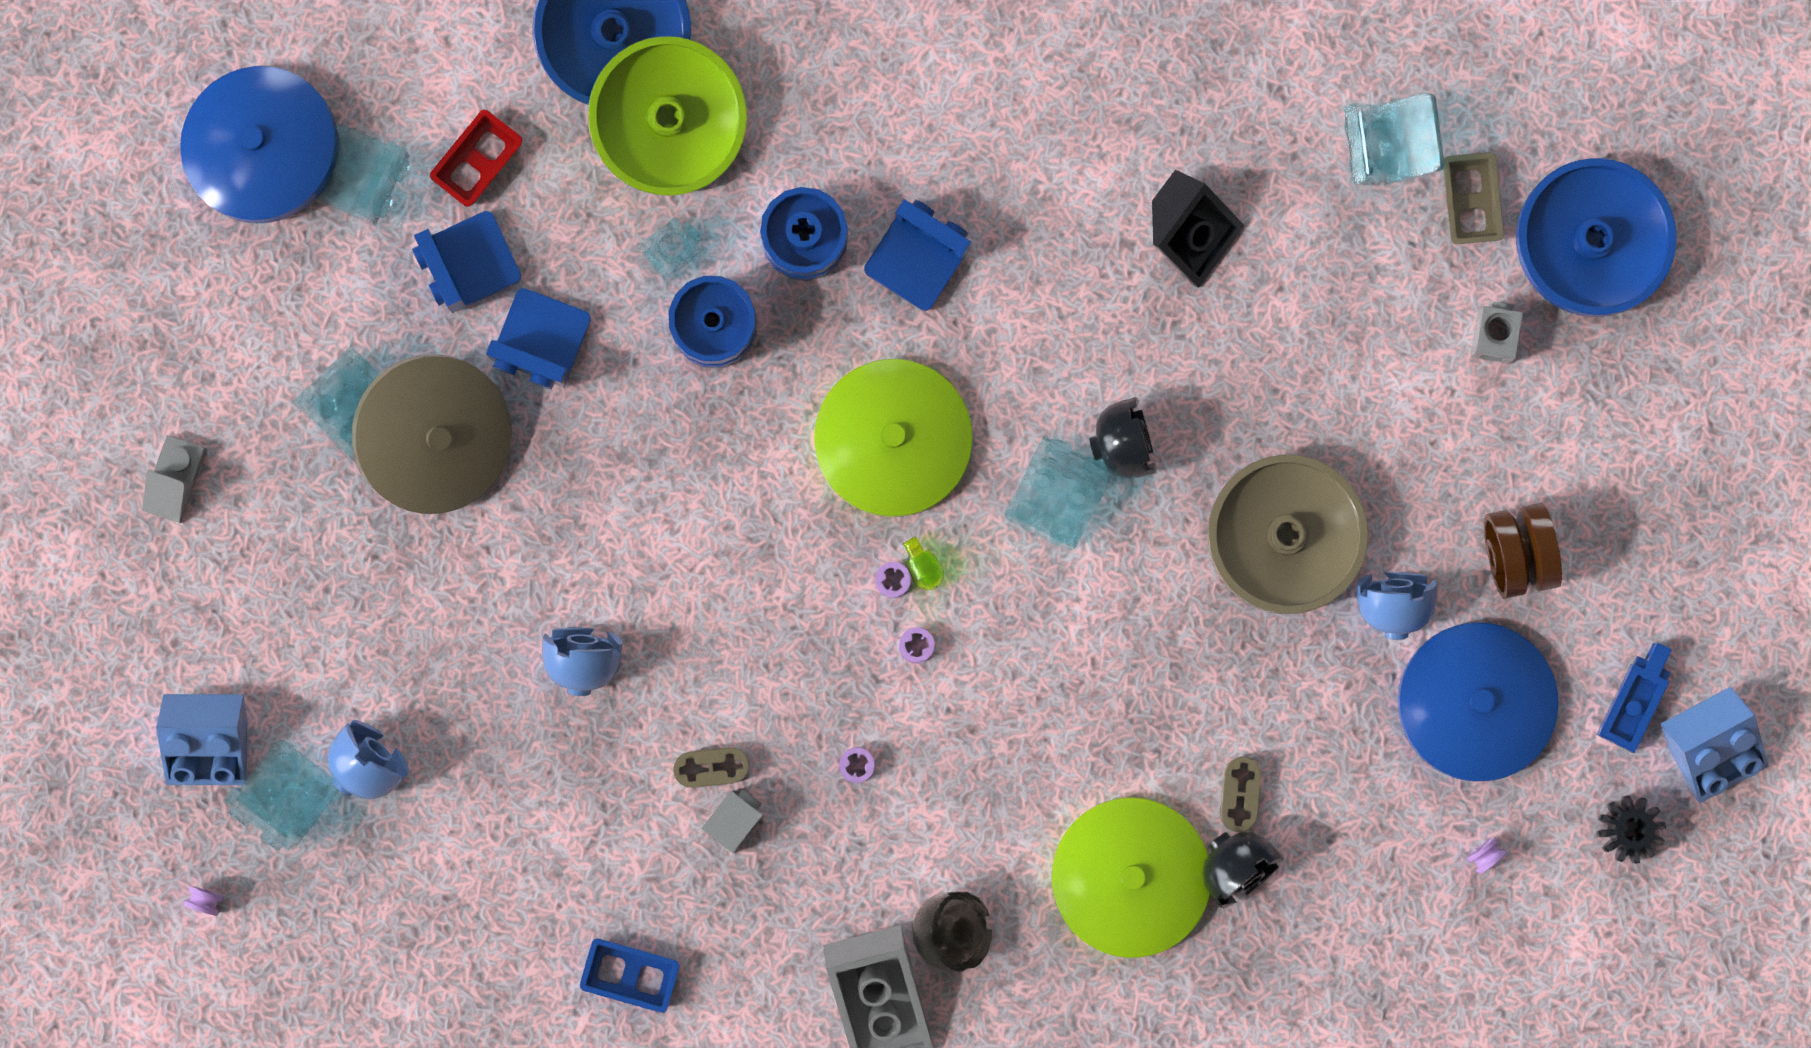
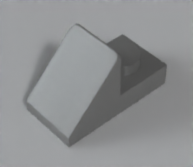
(173, 479)

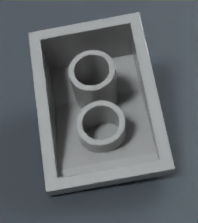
(877, 991)

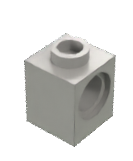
(1486, 347)
(733, 820)

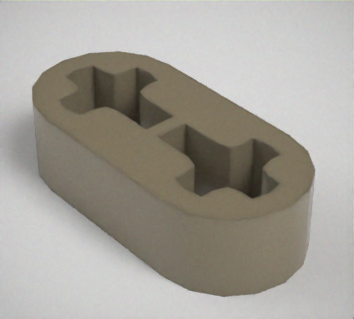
(712, 777)
(1250, 794)

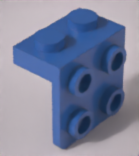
(918, 255)
(467, 261)
(539, 339)

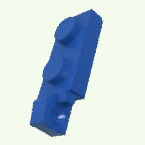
(1636, 699)

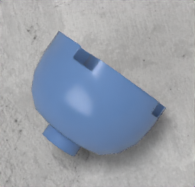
(1398, 603)
(581, 660)
(363, 764)

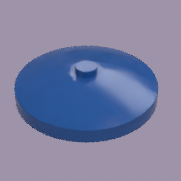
(583, 35)
(259, 144)
(1596, 237)
(1478, 702)

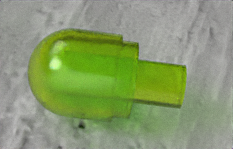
(923, 566)

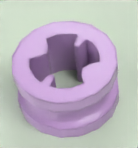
(881, 577)
(926, 652)
(869, 767)
(1486, 855)
(203, 900)

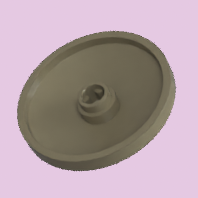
(431, 434)
(1287, 534)

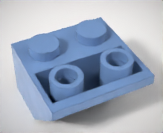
(203, 739)
(1715, 744)

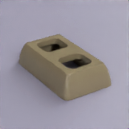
(1487, 199)

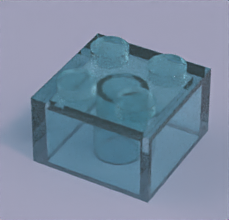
(335, 396)

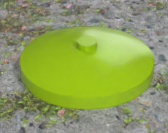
(667, 116)
(893, 438)
(1130, 877)

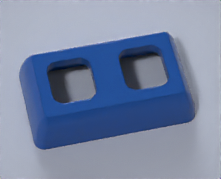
(626, 989)

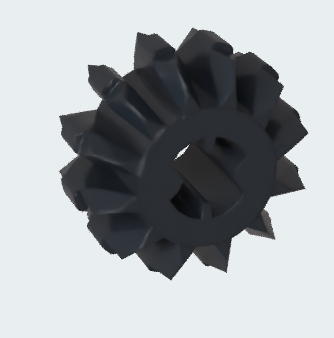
(1645, 831)

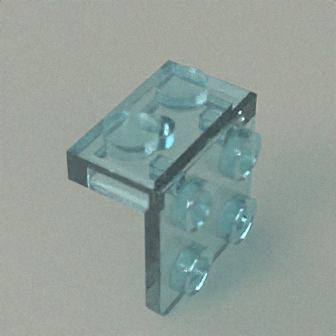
(1394, 140)
(364, 175)
(1058, 493)
(282, 796)

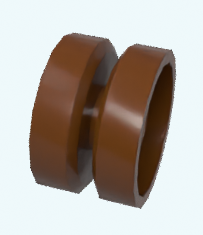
(1522, 550)

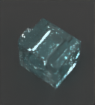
(666, 265)

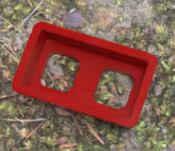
(465, 151)

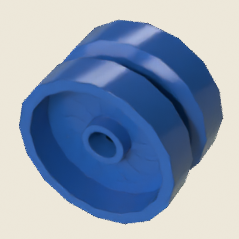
(804, 210)
(717, 345)

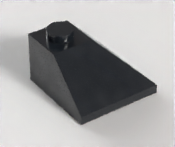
(1192, 226)

